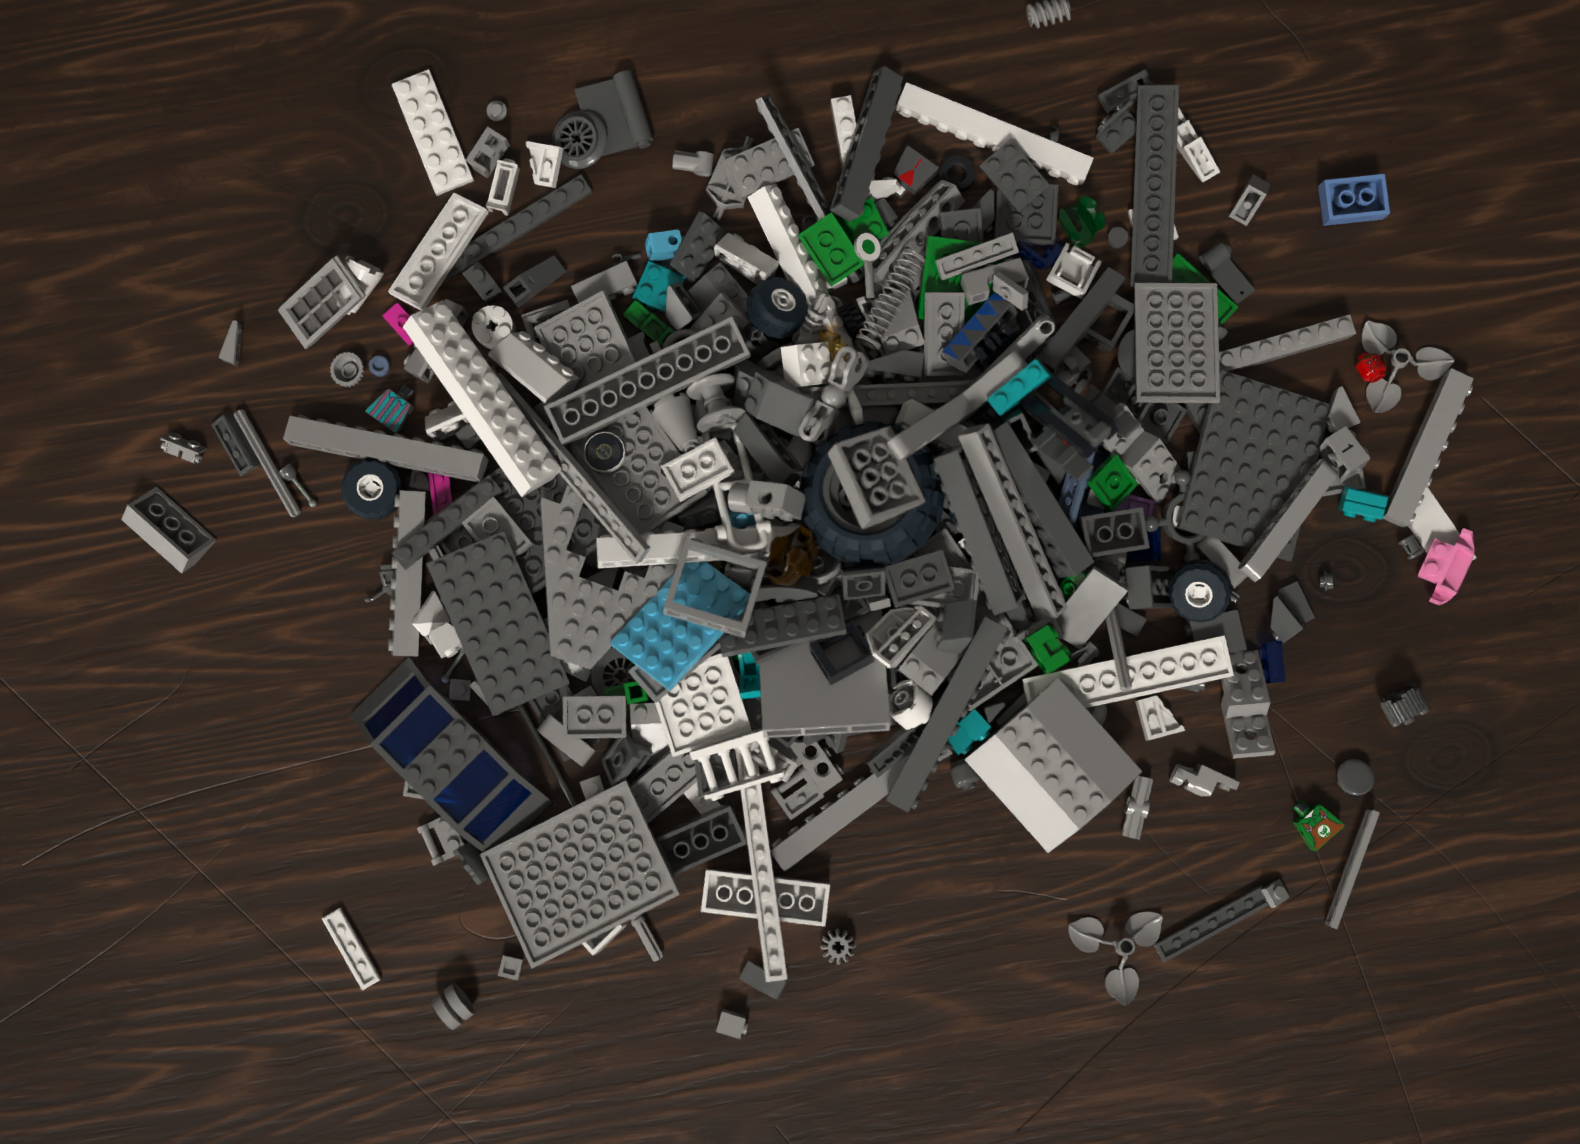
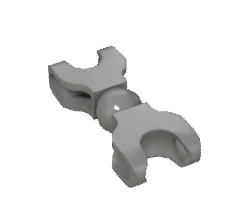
(833, 396)

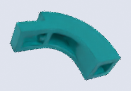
(749, 677)

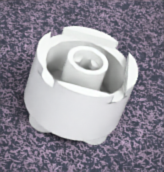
(483, 322)
(909, 704)

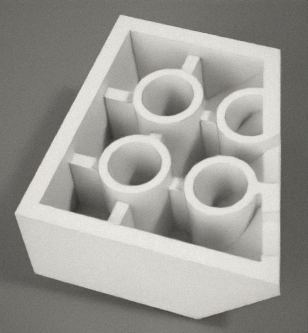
(745, 258)

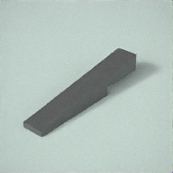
(1081, 320)
(900, 743)

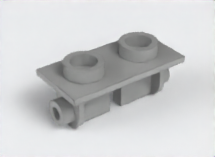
(174, 443)

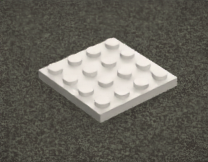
(703, 708)

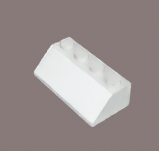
(534, 367)

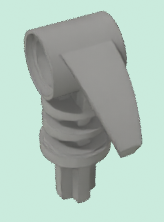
(816, 314)

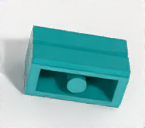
(1362, 503)

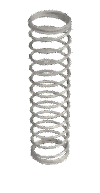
(905, 252)

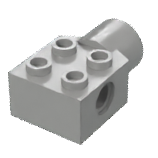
(766, 499)

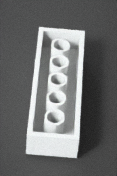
(796, 899)

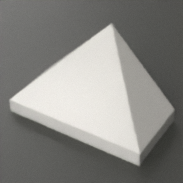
(431, 615)

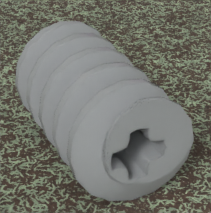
(1048, 11)

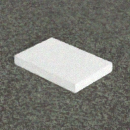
(697, 469)

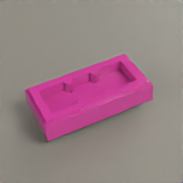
(397, 317)

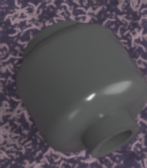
(964, 775)

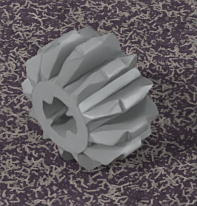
(843, 941)

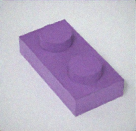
(1132, 502)

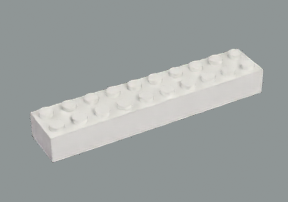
(482, 397)

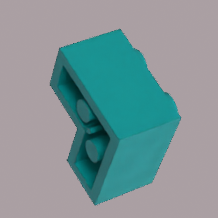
(971, 729)

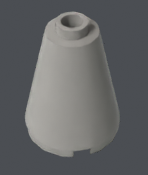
(677, 420)

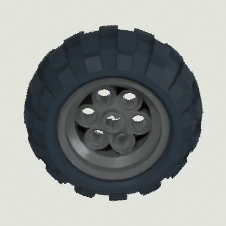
(835, 521)

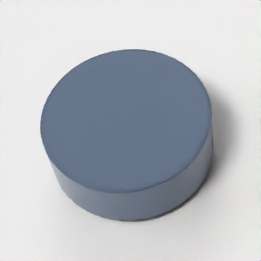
(379, 366)

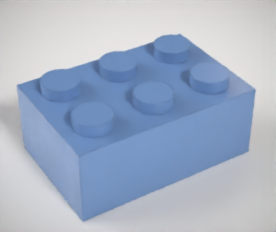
(1353, 199)

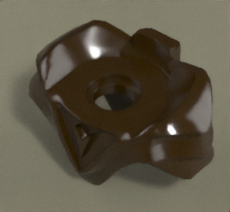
(801, 552)

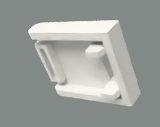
(1073, 271)

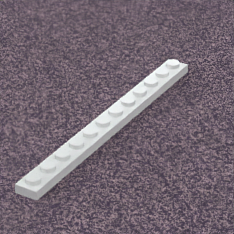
(762, 877)

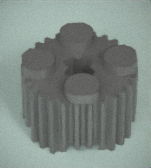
(1404, 705)

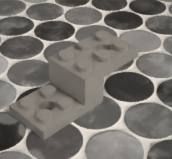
(1146, 460)
(1246, 707)

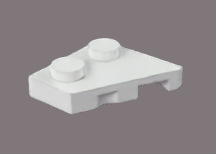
(545, 163)
(1156, 719)

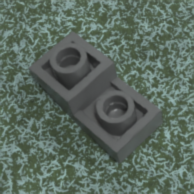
(755, 976)

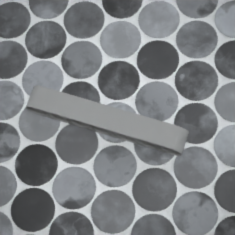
(1288, 520)

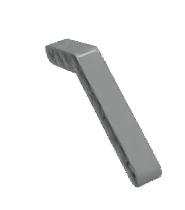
(957, 409)

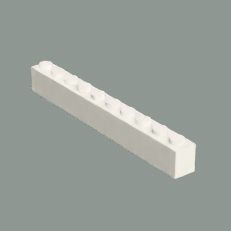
(992, 133)
(793, 256)
(668, 546)

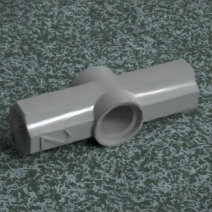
(1137, 807)

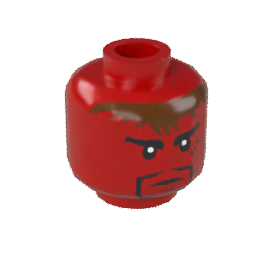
(1371, 367)

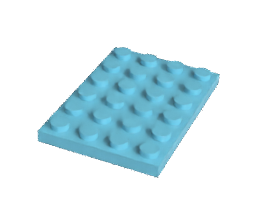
(671, 646)

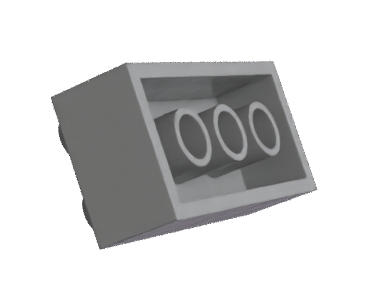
(761, 166)

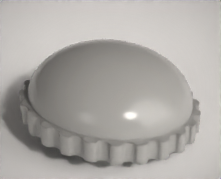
(347, 369)

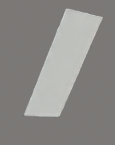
(1433, 523)

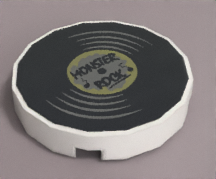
(604, 452)

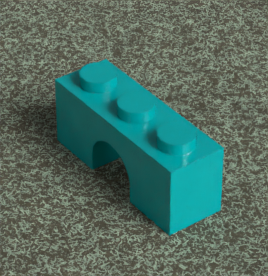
(1019, 386)

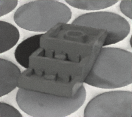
(1155, 418)

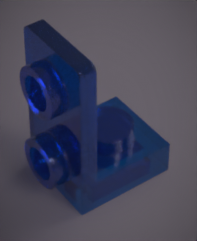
(1038, 261)

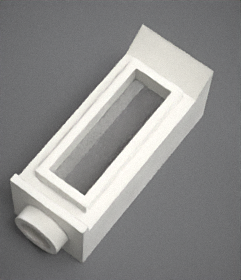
(503, 186)

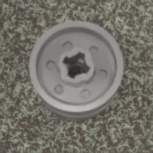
(453, 1006)

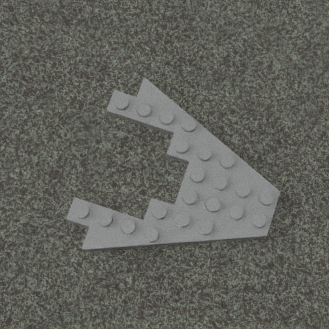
(582, 612)

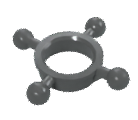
(1182, 478)

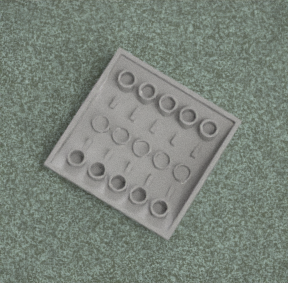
(1053, 765)

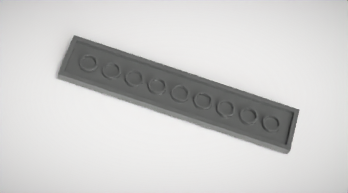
(1154, 184)

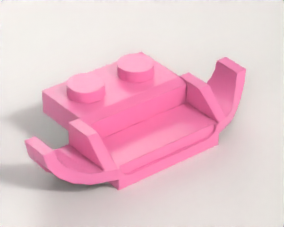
(1447, 566)

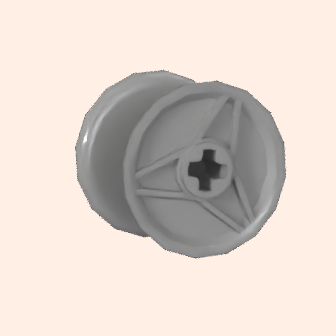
(719, 414)

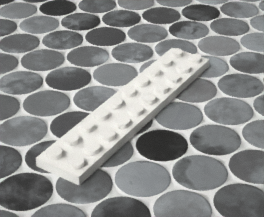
(1148, 671)

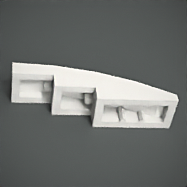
(1195, 150)
(780, 760)

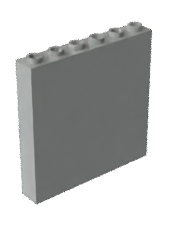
(802, 702)

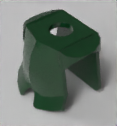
(1087, 216)

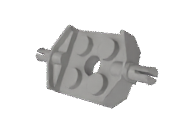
(719, 186)

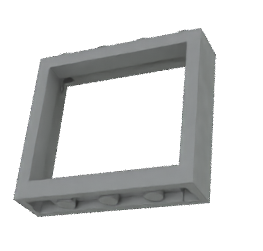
(704, 618)

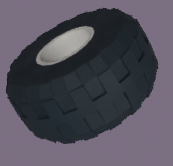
(776, 307)
(371, 488)
(1200, 591)

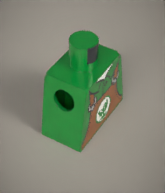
(1315, 824)

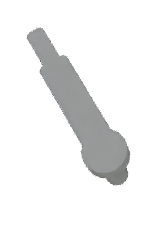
(1035, 626)

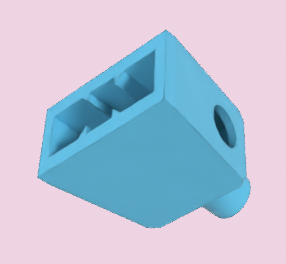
(659, 245)

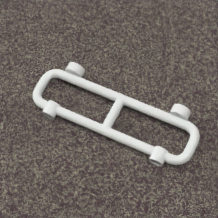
(724, 532)

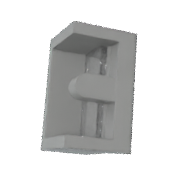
(487, 151)

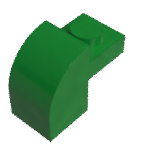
(633, 692)

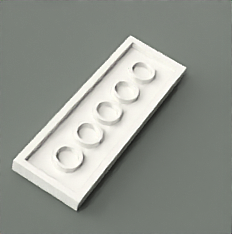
(432, 132)
(438, 251)

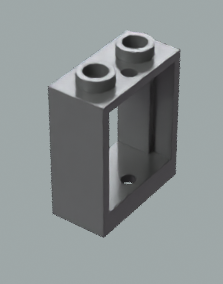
(1103, 343)

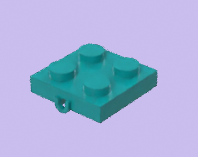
(654, 284)

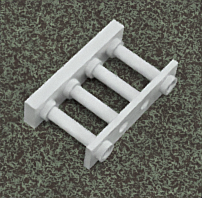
(723, 748)

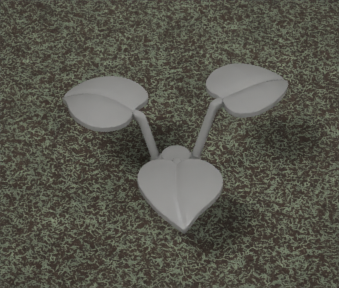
(1379, 339)
(1142, 926)

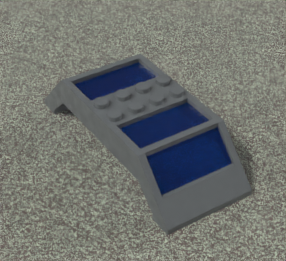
(448, 759)

